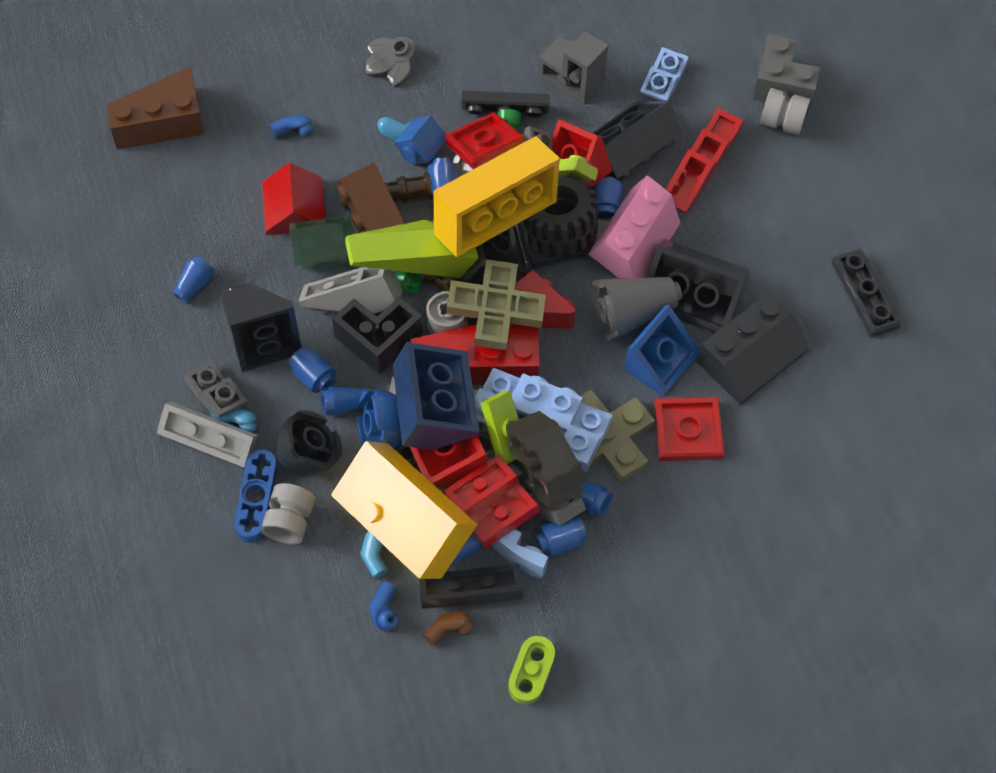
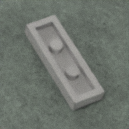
(206, 433)

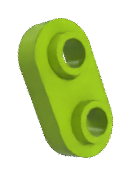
(531, 671)

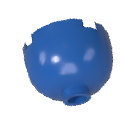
(379, 418)

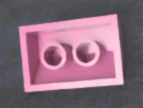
(636, 230)

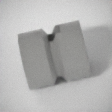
(784, 111)
(437, 318)
(287, 513)

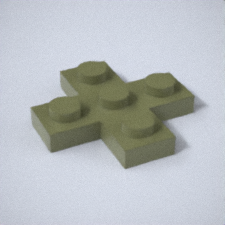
(496, 304)
(617, 447)

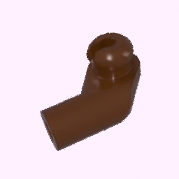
(448, 622)

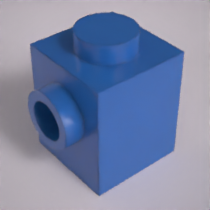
(421, 140)

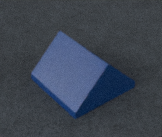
(661, 352)

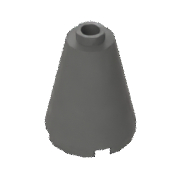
(632, 302)

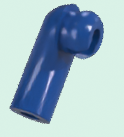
(290, 123)
(380, 609)

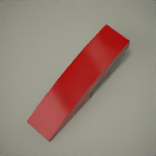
(703, 159)

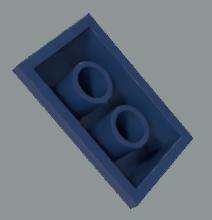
(434, 396)

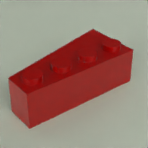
(518, 358)

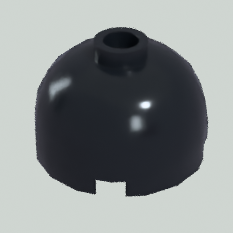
(307, 444)

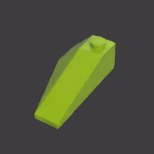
(407, 249)

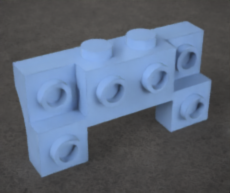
(580, 423)

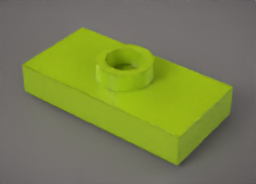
(498, 413)

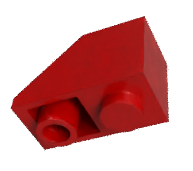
(558, 310)

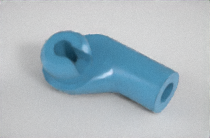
(391, 128)
(242, 417)
(370, 555)

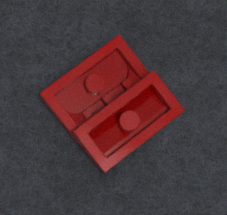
(493, 500)

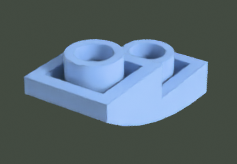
(664, 75)
(529, 558)

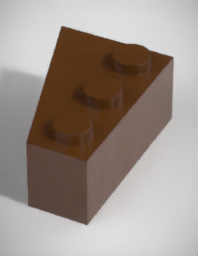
(157, 112)
(368, 199)

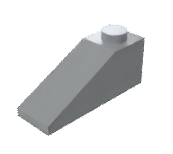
(369, 286)

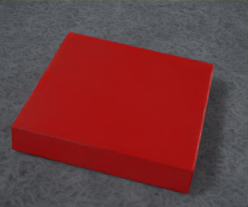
(483, 140)
(688, 429)

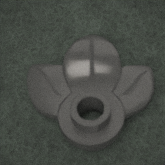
(388, 60)

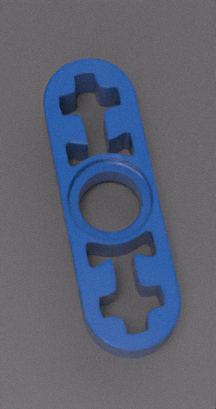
(251, 482)

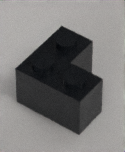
(380, 337)

